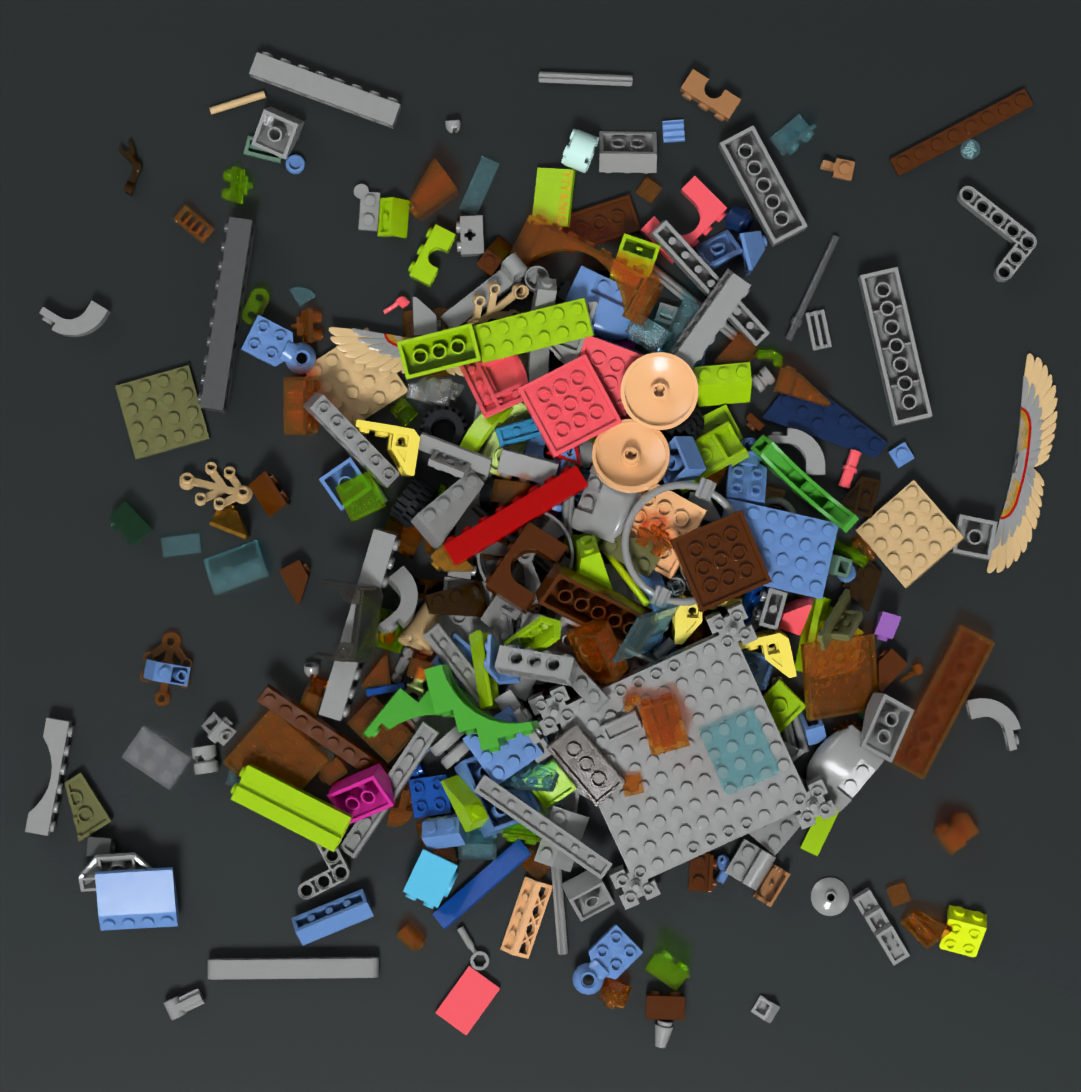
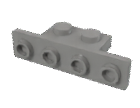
(452, 457)
(499, 606)
(523, 715)

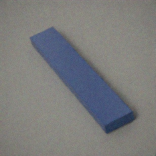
(482, 884)

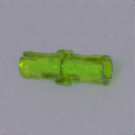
(850, 553)

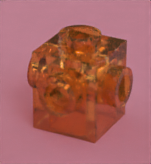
(614, 993)

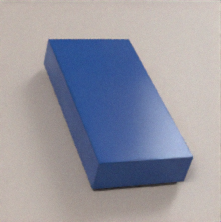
(385, 689)

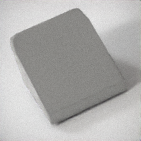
(765, 1009)

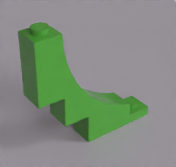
(402, 708)

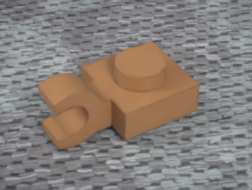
(841, 169)

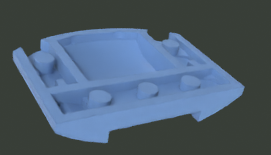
(608, 318)

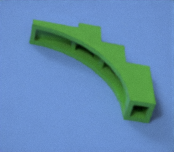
(803, 485)
(450, 700)

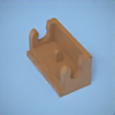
(771, 885)

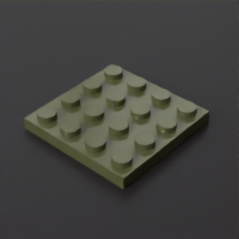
(162, 412)

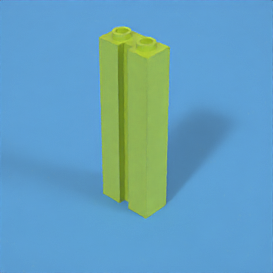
(291, 807)

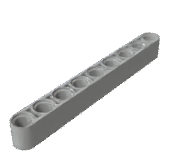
(292, 968)

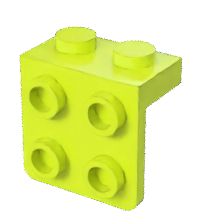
(966, 933)

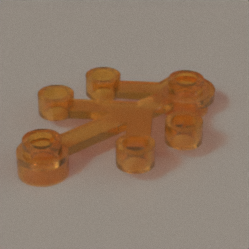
(170, 649)

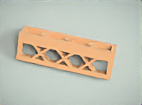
(523, 917)

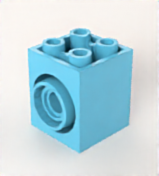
(431, 879)

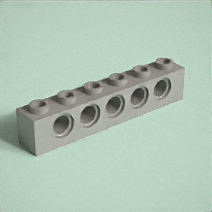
(351, 439)

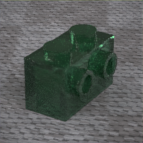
(130, 523)

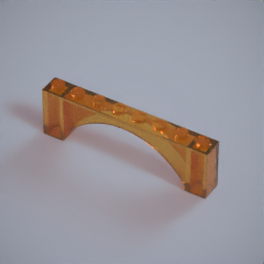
(636, 289)

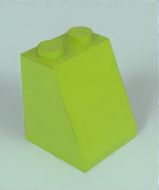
(589, 561)

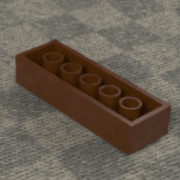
(587, 600)

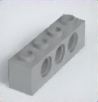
(562, 675)

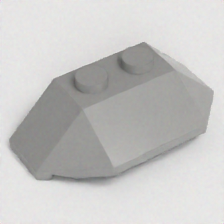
(109, 862)

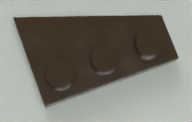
(458, 601)

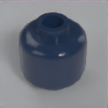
(738, 219)

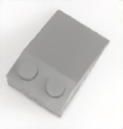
(884, 725)

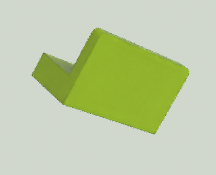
(393, 217)

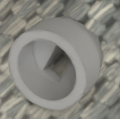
(453, 124)
(311, 669)

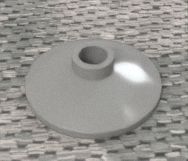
(823, 889)

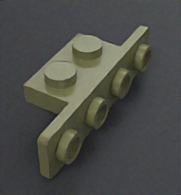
(841, 622)

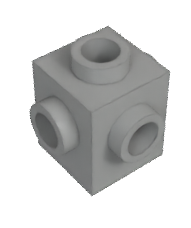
(219, 729)

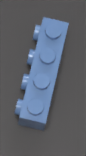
(332, 917)

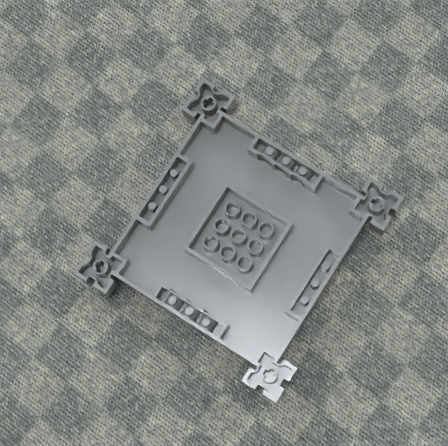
(682, 798)

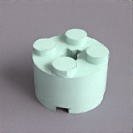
(580, 150)

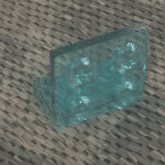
(792, 134)

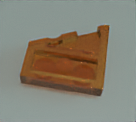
(925, 928)

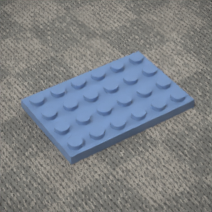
(792, 547)

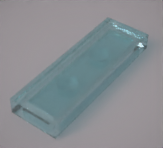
(479, 186)

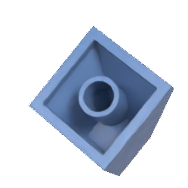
(753, 247)

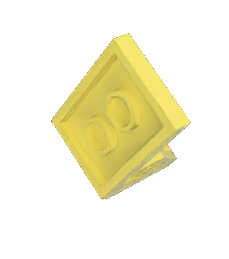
(402, 455)
(687, 620)
(779, 654)

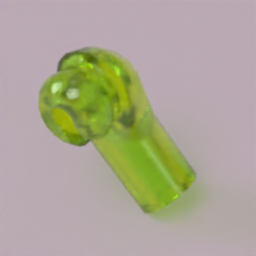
(771, 354)

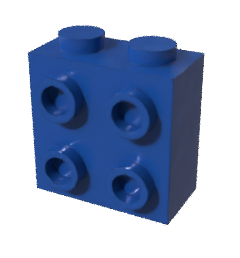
(429, 796)

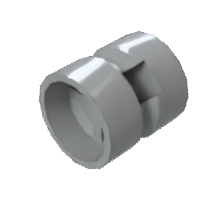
(532, 274)
(205, 759)

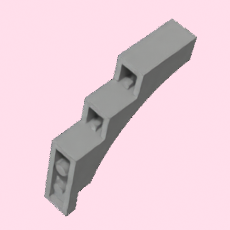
(543, 297)

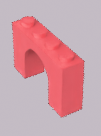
(709, 210)

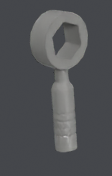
(470, 945)

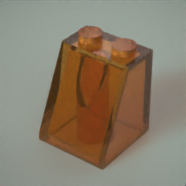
(432, 192)
(663, 724)

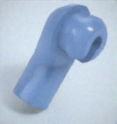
(722, 861)

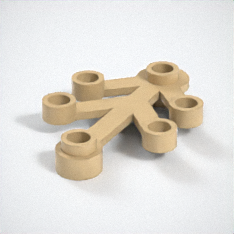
(494, 310)
(218, 488)

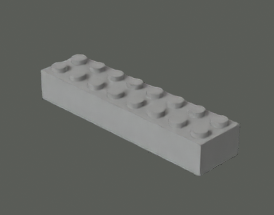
(895, 346)

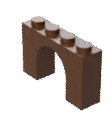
(530, 540)

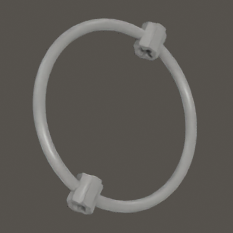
(703, 490)

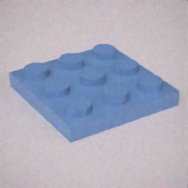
(510, 758)

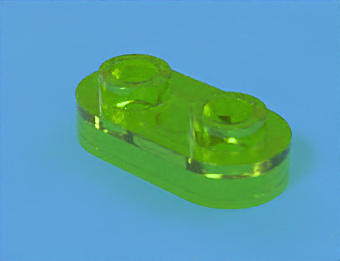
(254, 305)

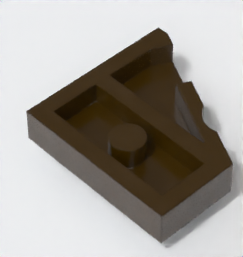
(862, 497)
(864, 585)

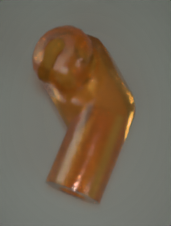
(864, 546)

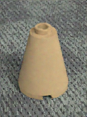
(419, 625)

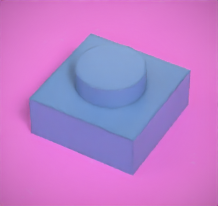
(901, 455)

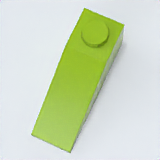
(465, 803)

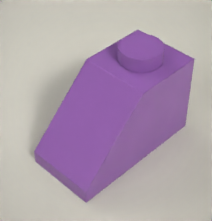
(886, 625)

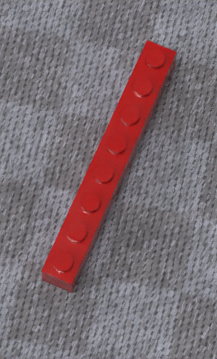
(513, 517)

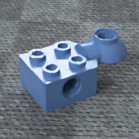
(275, 344)
(747, 478)
(608, 958)

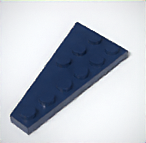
(825, 423)

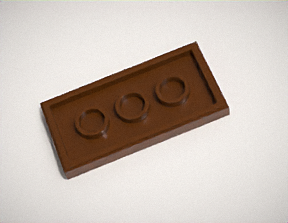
(604, 221)

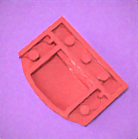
(495, 383)

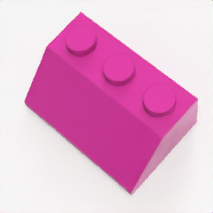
(363, 793)

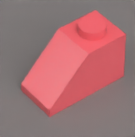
(795, 615)

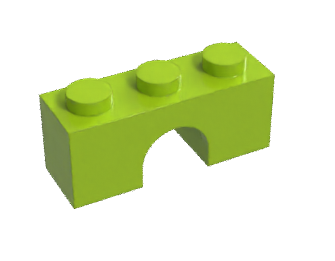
(437, 239)

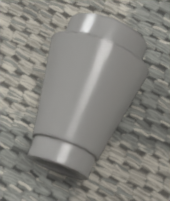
(663, 1030)

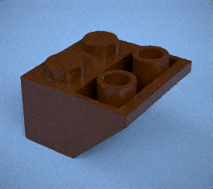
(268, 493)

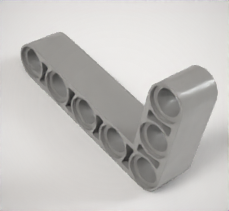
(1006, 221)
(511, 272)
(331, 873)

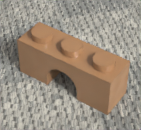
(722, 107)

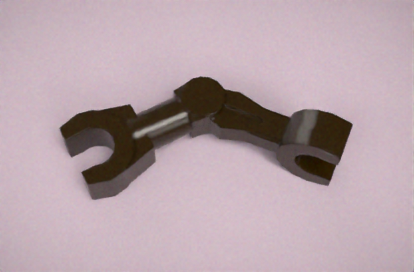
(137, 168)

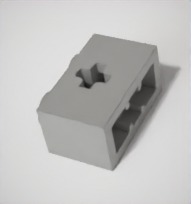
(476, 245)

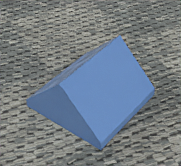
(719, 250)

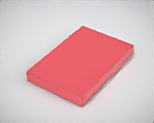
(467, 1000)

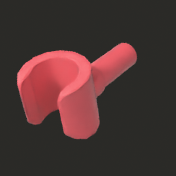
(401, 301)

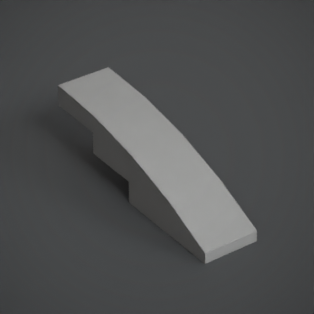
(880, 926)

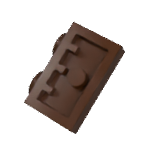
(701, 873)

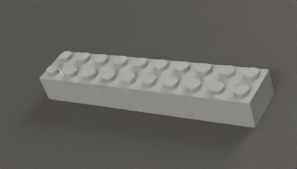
(343, 674)

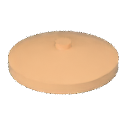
(659, 391)
(630, 457)

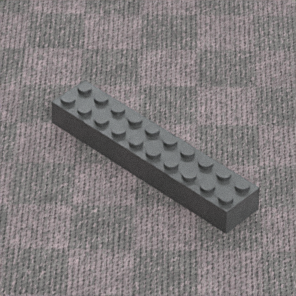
(227, 315)

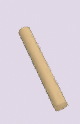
(237, 102)

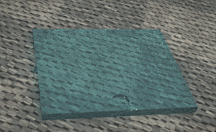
(645, 633)
(739, 752)

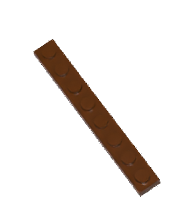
(961, 132)
(318, 729)

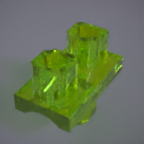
(238, 186)

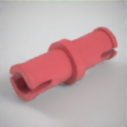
(849, 469)

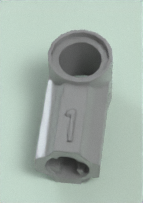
(180, 1005)

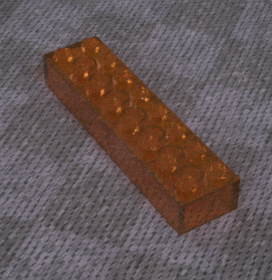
(942, 700)

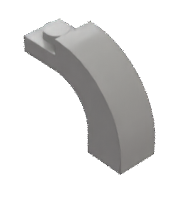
(83, 325)
(811, 451)
(407, 591)
(1002, 714)

